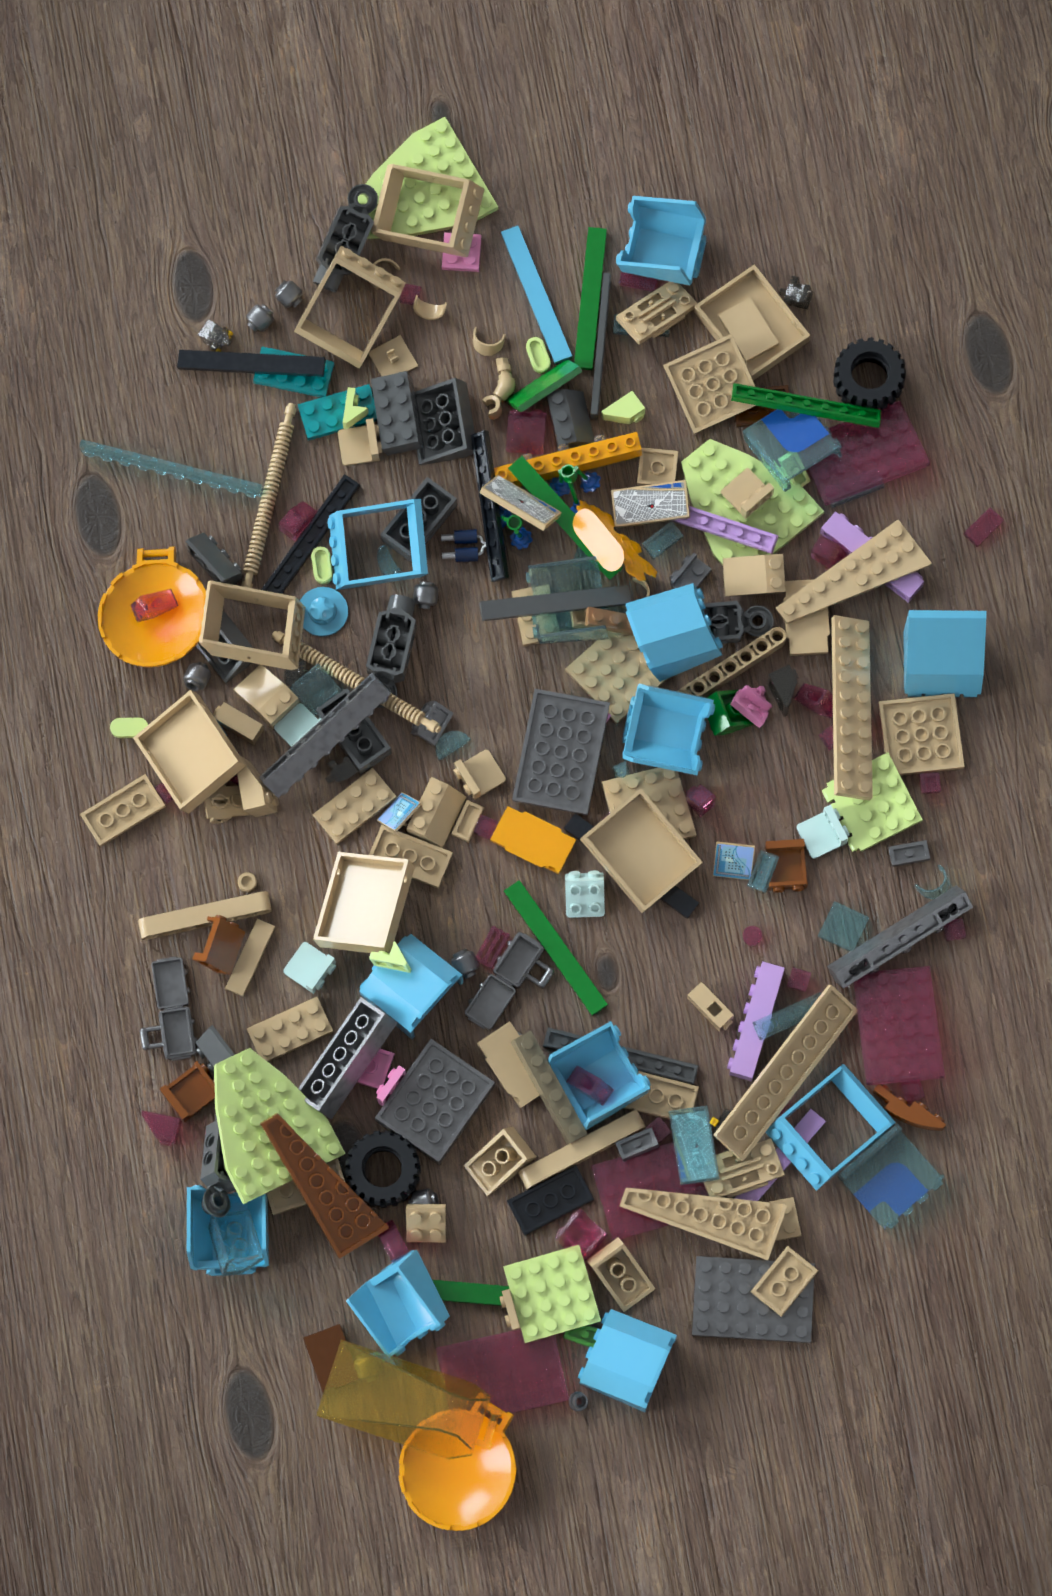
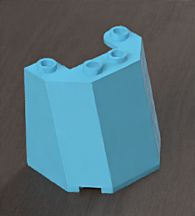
(664, 240)
(673, 631)
(666, 729)
(410, 995)
(606, 1059)
(199, 1243)
(399, 1304)
(626, 1359)

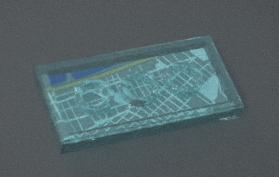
(693, 1145)

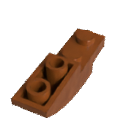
(915, 1115)

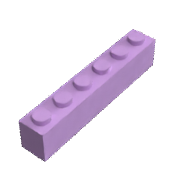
(852, 537)
(761, 1005)

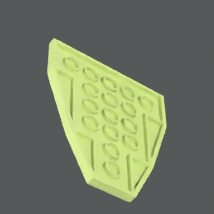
(426, 205)
(783, 514)
(245, 1096)

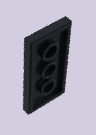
(550, 1200)

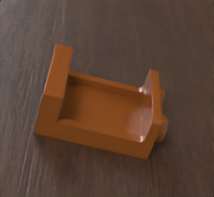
(791, 866)
(221, 946)
(190, 1091)

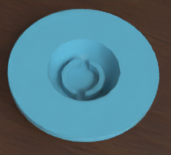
(324, 611)

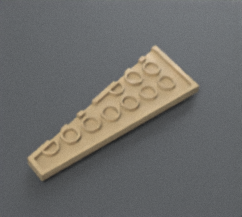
(875, 563)
(730, 1221)

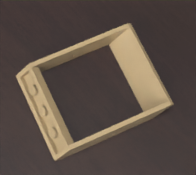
(464, 221)
(369, 272)
(212, 622)

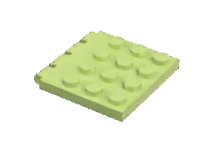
(881, 817)

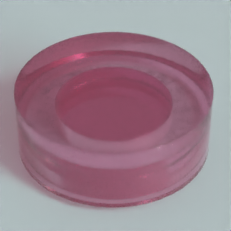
(752, 936)

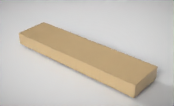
(250, 957)

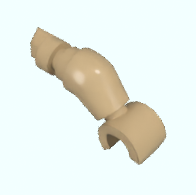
(504, 389)

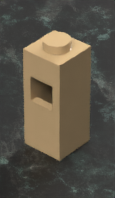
(238, 723)
(711, 1007)

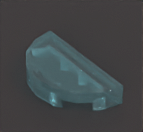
(449, 743)

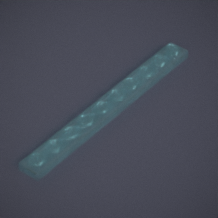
(166, 467)

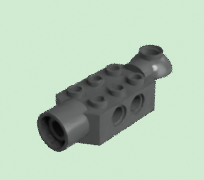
(348, 230)
(731, 621)
(392, 642)
(214, 1176)

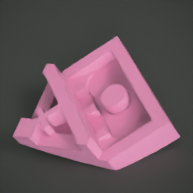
(752, 704)

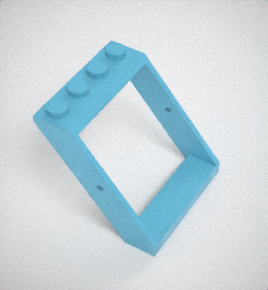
(417, 544)
(802, 1154)

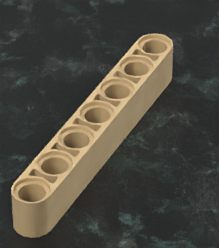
(736, 661)
(196, 916)
(582, 1149)

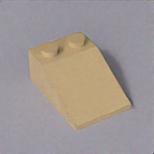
(754, 575)
(266, 695)
(254, 793)
(500, 1160)
(621, 1274)

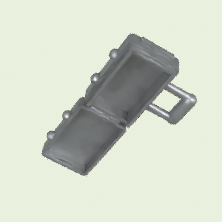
(510, 971)
(175, 1021)

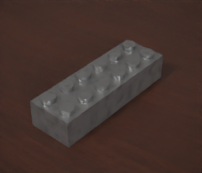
(346, 1057)

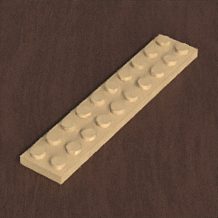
(851, 708)
(785, 1072)

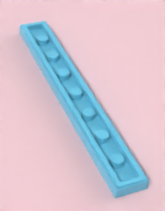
(536, 294)

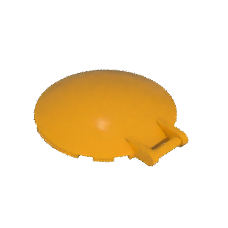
(165, 636)
(462, 1490)

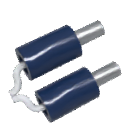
(463, 537)

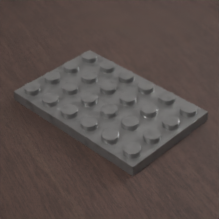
(561, 751)
(730, 1310)

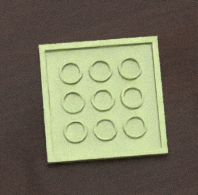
(552, 1293)

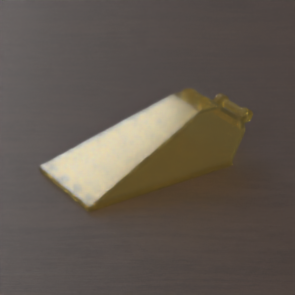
(406, 1403)

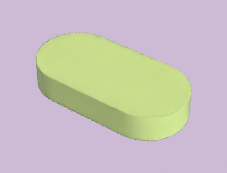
(538, 355)
(322, 565)
(127, 727)

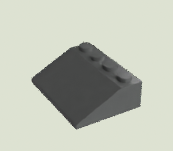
(444, 422)

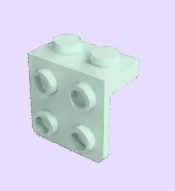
(296, 724)
(823, 832)
(584, 894)
(310, 967)

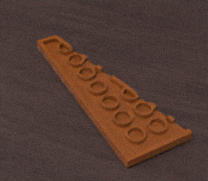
(336, 1207)

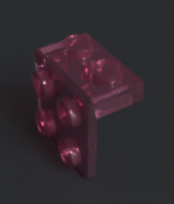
(526, 432)
(581, 1231)

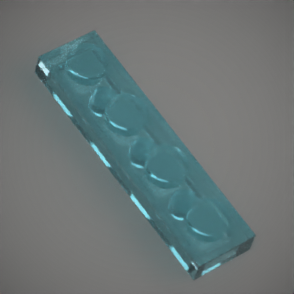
(783, 1018)

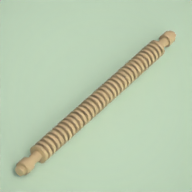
(269, 496)
(353, 679)

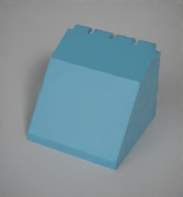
(944, 652)

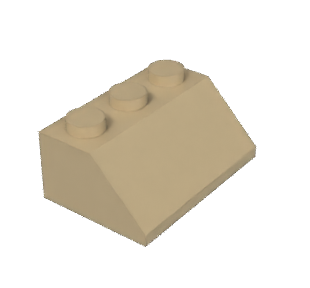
(437, 813)

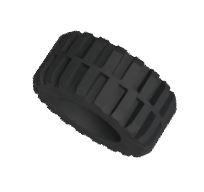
(875, 353)
(377, 1143)

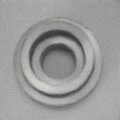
(582, 1401)

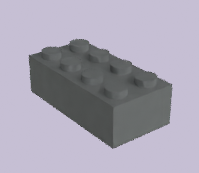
(397, 413)
(436, 508)
(363, 745)

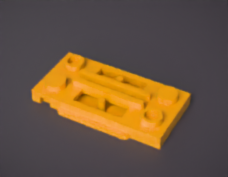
(533, 839)

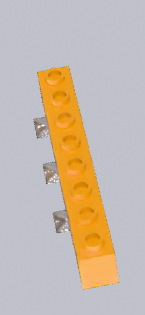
(586, 457)

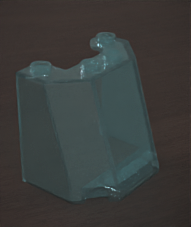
(564, 577)

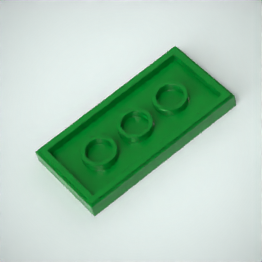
(544, 385)

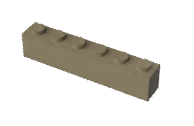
(548, 1087)

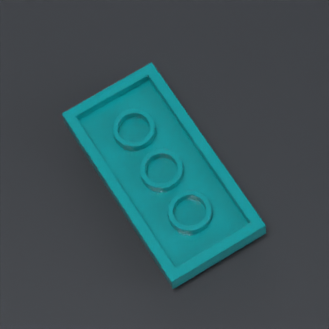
(301, 384)
(326, 414)

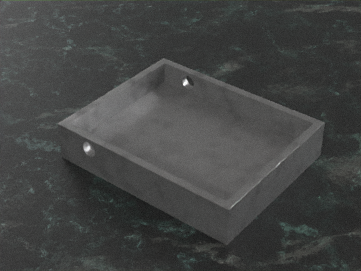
(435, 1101)

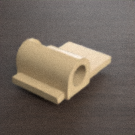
(224, 804)

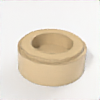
(247, 882)

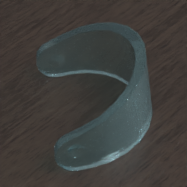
(386, 561)
(621, 769)
(932, 894)

